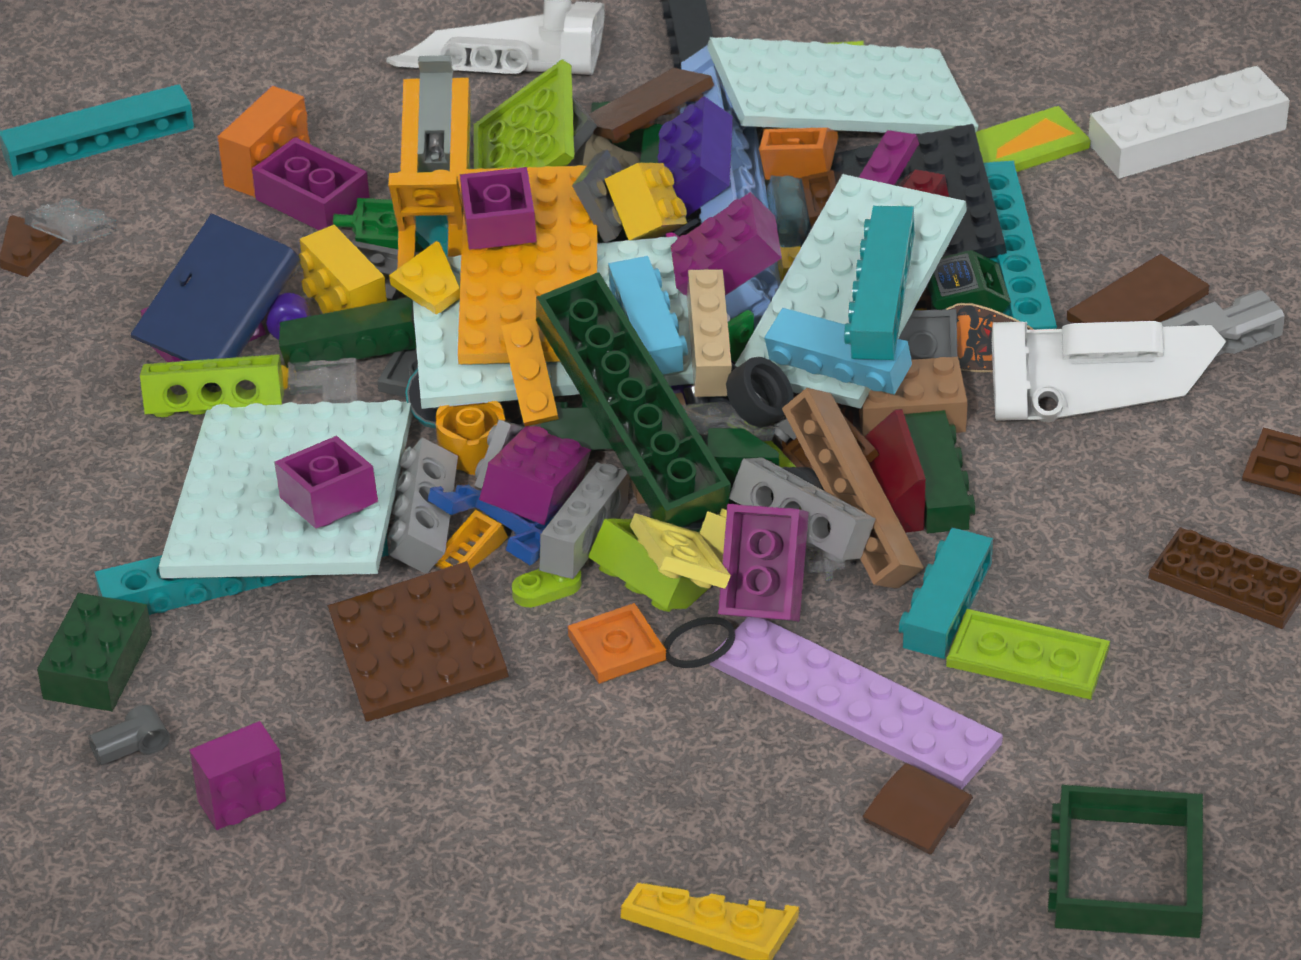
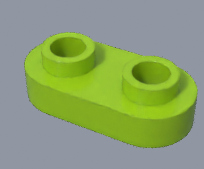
(542, 587)

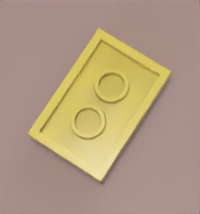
(679, 552)

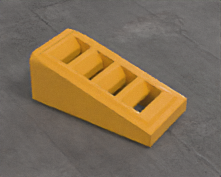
(476, 523)

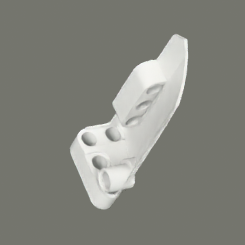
(520, 44)
(1095, 366)

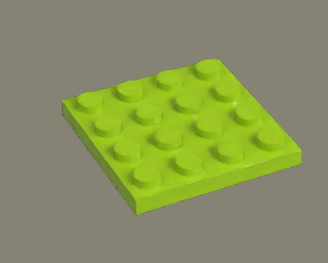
(530, 126)

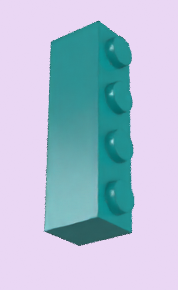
(946, 592)

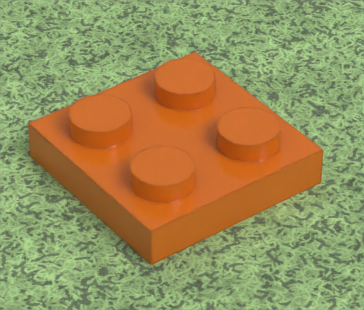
(616, 643)

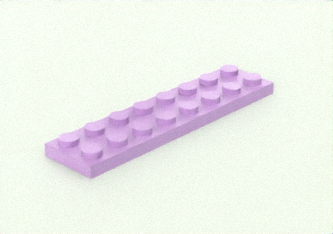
(859, 701)

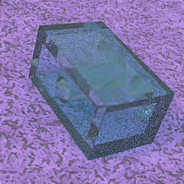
(789, 206)

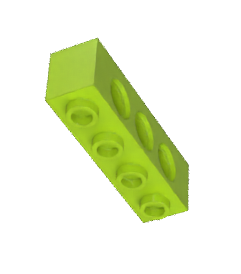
(226, 372)

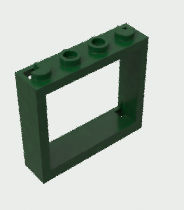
(1138, 808)

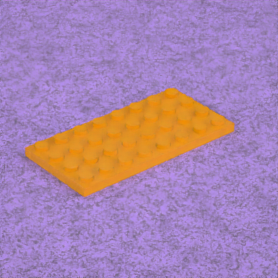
(503, 281)

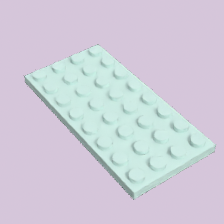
(839, 86)
(827, 262)

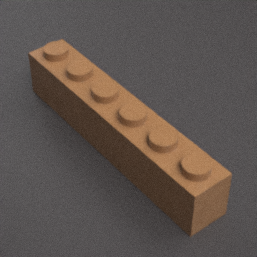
(848, 476)

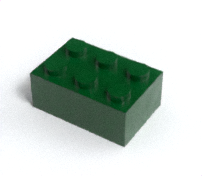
(94, 652)

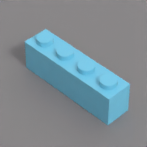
(647, 308)
(821, 349)

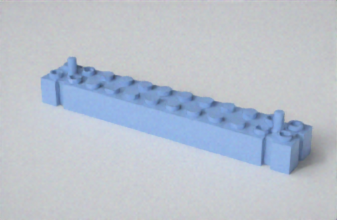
(745, 177)

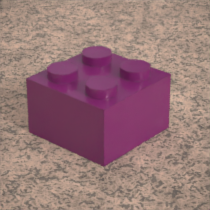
(498, 208)
(326, 482)
(238, 775)

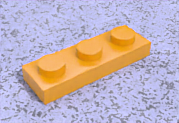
(529, 372)

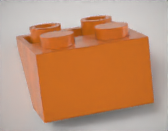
(797, 151)

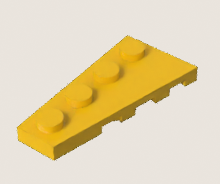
(729, 927)

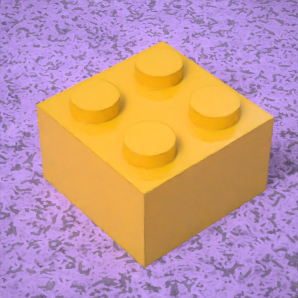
(646, 200)

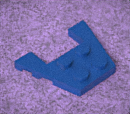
(527, 533)

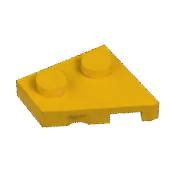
(428, 279)

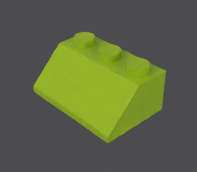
(622, 556)

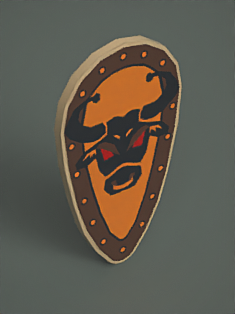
(975, 335)

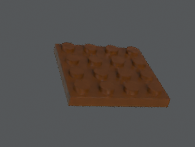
(417, 641)

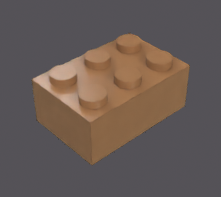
(927, 387)

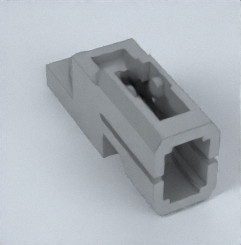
(1242, 326)

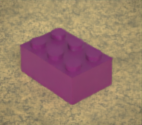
(309, 184)
(737, 239)
(534, 474)
(765, 562)

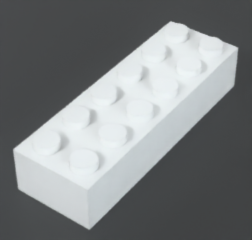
(1188, 121)

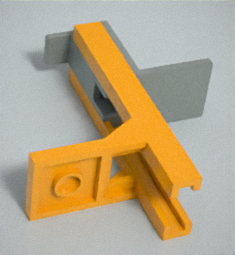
(432, 153)

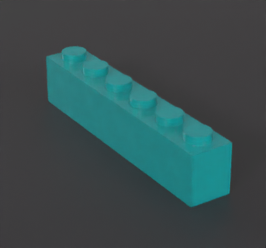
(96, 129)
(881, 283)

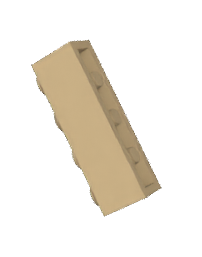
(708, 332)

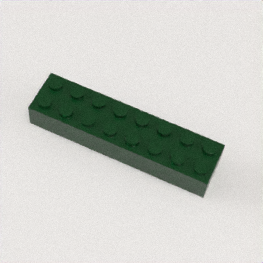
(632, 402)

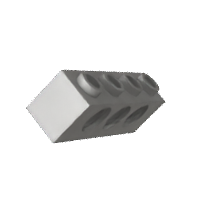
(419, 525)
(576, 525)
(848, 525)

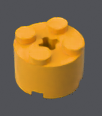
(466, 431)

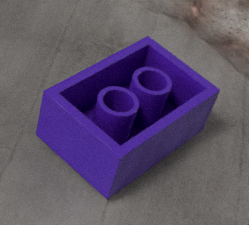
(698, 152)

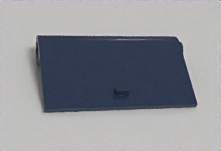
(225, 300)

